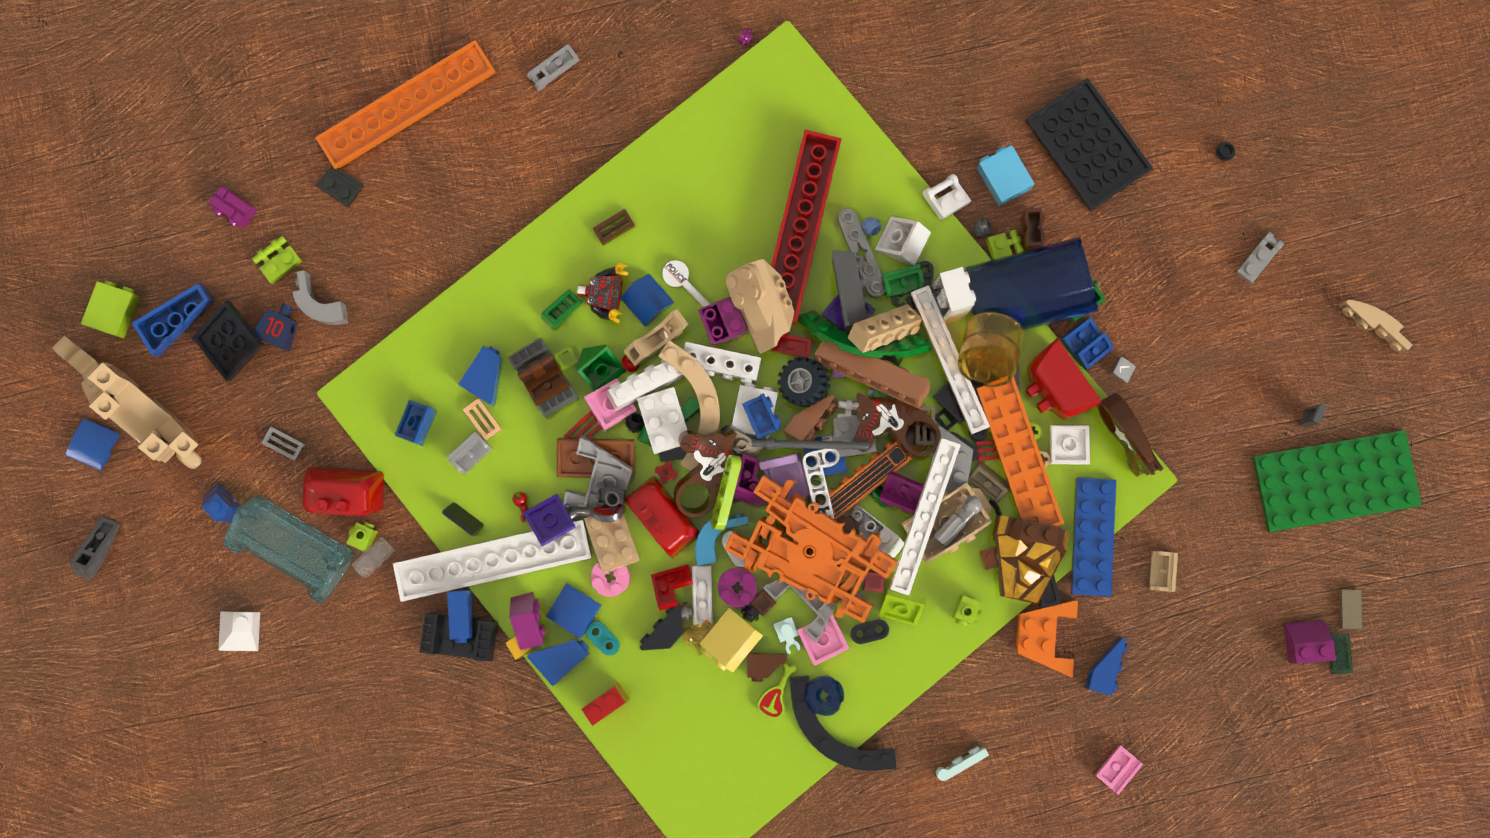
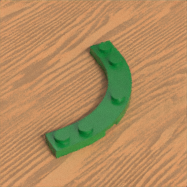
(826, 332)

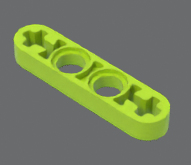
(726, 492)

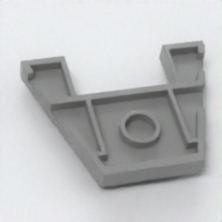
(606, 470)
(822, 609)

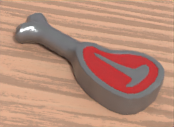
(600, 513)

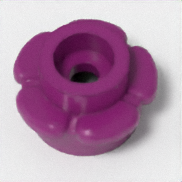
(745, 36)

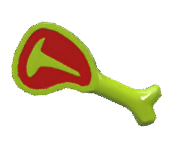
(771, 701)

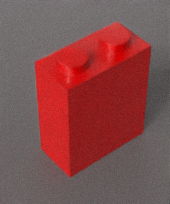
(605, 704)

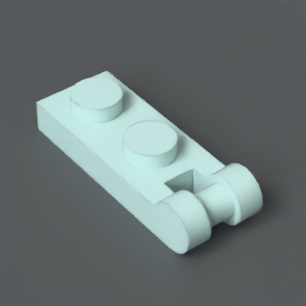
(960, 764)

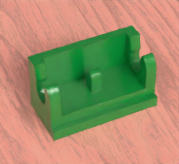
(903, 280)

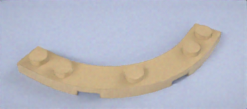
(703, 388)

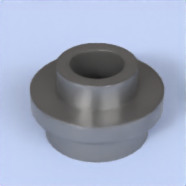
(686, 611)

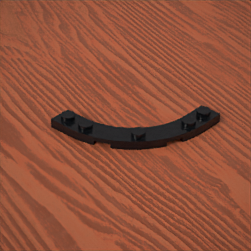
(829, 746)

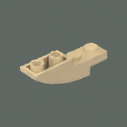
(1369, 318)

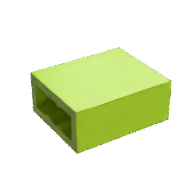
(110, 309)

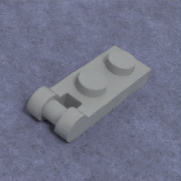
(553, 67)
(1259, 258)

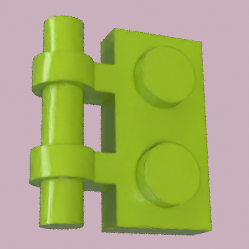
(1000, 246)
(281, 263)

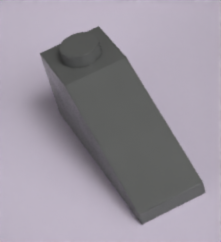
(94, 549)

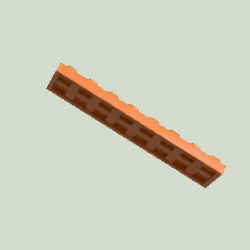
(1019, 454)

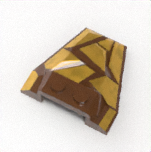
(1027, 556)

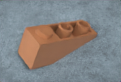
(811, 420)

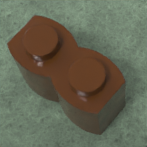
(1032, 227)

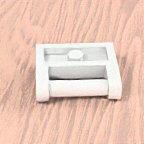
(949, 202)

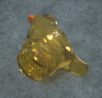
(696, 634)

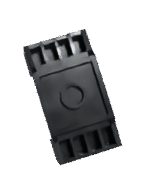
(437, 641)

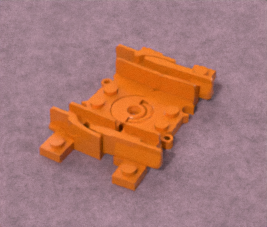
(830, 545)

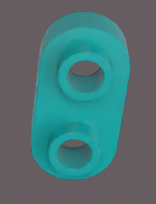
(602, 638)

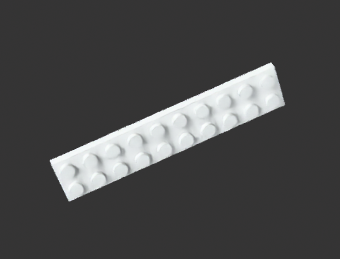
(488, 562)

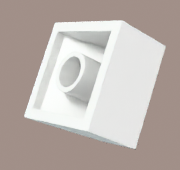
(903, 240)

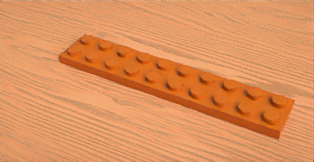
(405, 105)

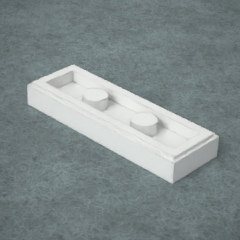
(702, 594)

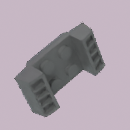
(527, 355)

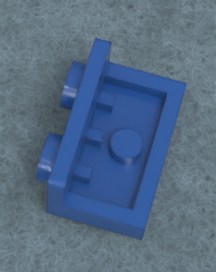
(761, 416)

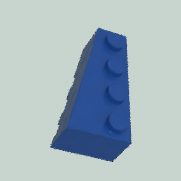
(170, 320)

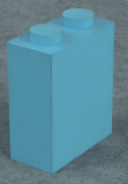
(1005, 175)

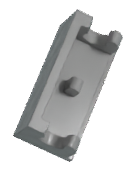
(469, 453)

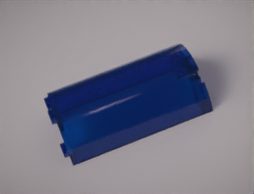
(1035, 285)

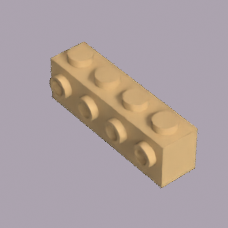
(885, 328)

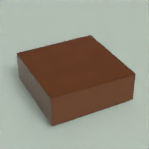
(763, 602)

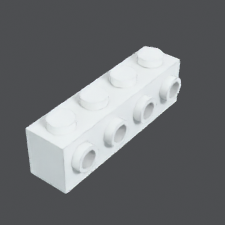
(725, 363)
(644, 384)

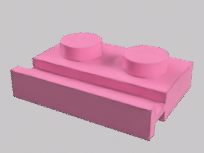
(1118, 769)

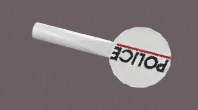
(676, 275)

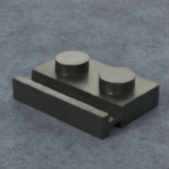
(340, 186)

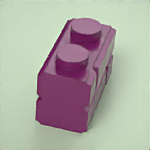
(232, 206)

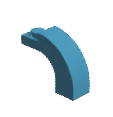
(706, 539)

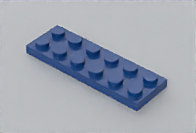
(1093, 537)

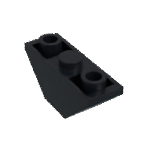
(665, 632)

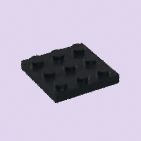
(228, 340)

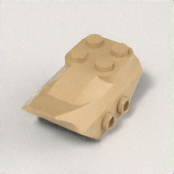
(763, 302)
(950, 505)

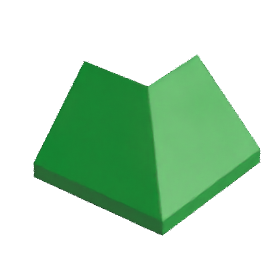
(599, 366)

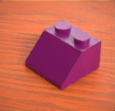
(1309, 642)

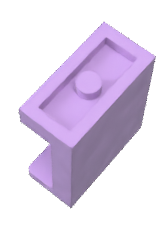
(786, 468)

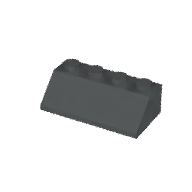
(850, 288)

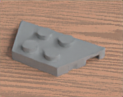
(961, 468)

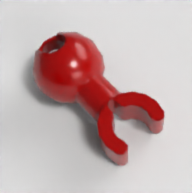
(521, 503)

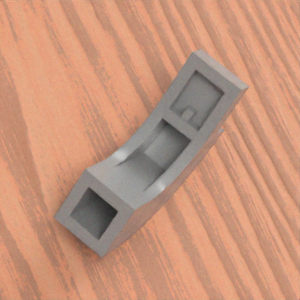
(327, 314)

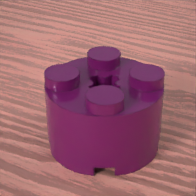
(728, 594)

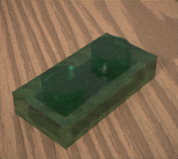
(1343, 660)

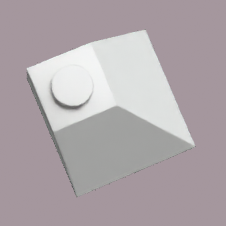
(239, 631)

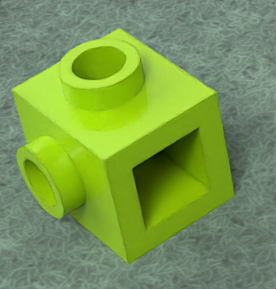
(362, 535)
(967, 611)

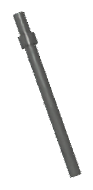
(772, 444)

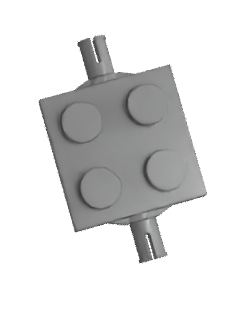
(845, 431)

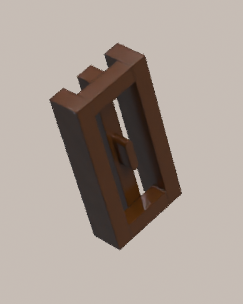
(612, 219)

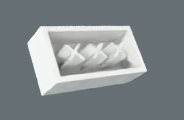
(953, 294)

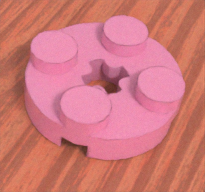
(616, 586)

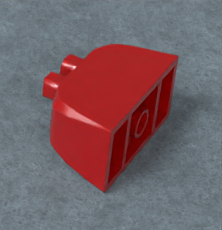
(1060, 383)
(342, 491)
(662, 517)

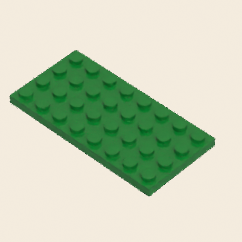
(1336, 481)

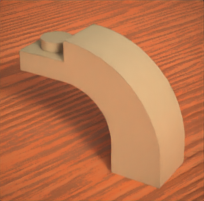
(655, 340)

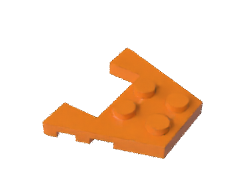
(1038, 635)

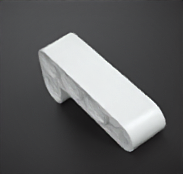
(817, 470)

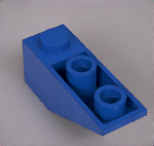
(1104, 672)

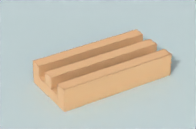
(492, 432)

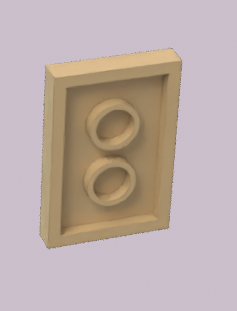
(612, 543)

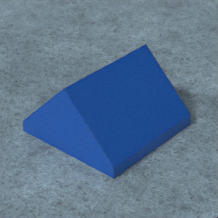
(646, 299)
(415, 422)

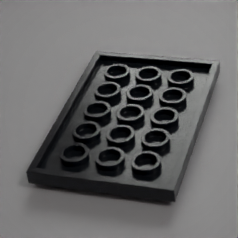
(1088, 144)

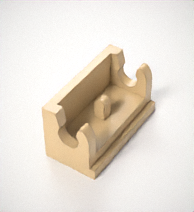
(1163, 571)

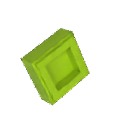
(566, 358)

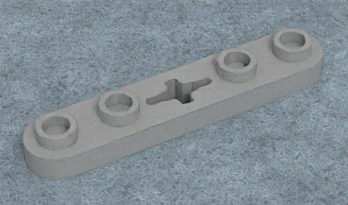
(854, 235)

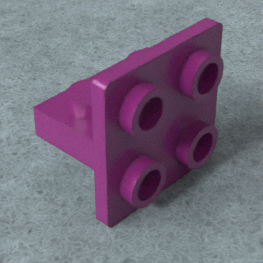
(901, 492)

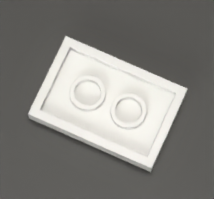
(662, 419)

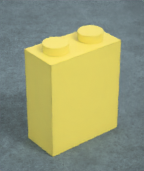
(730, 640)

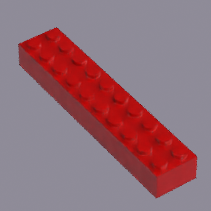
(804, 213)

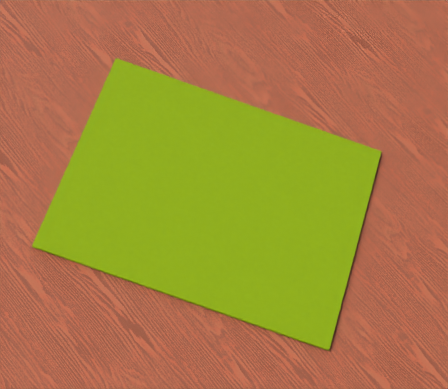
(710, 194)

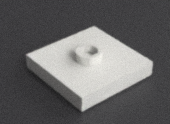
(1069, 444)

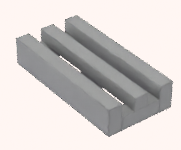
(298, 451)

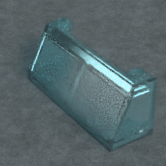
(289, 546)

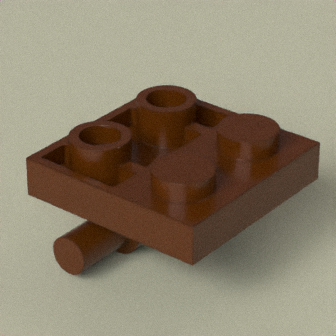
(543, 379)

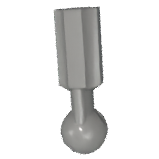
(953, 526)

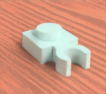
(786, 631)

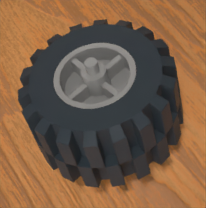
(803, 382)

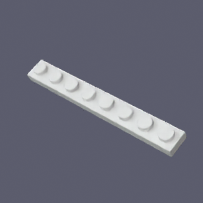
(948, 358)
(924, 516)

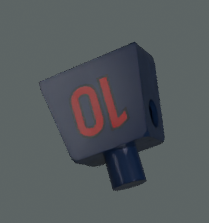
(277, 328)

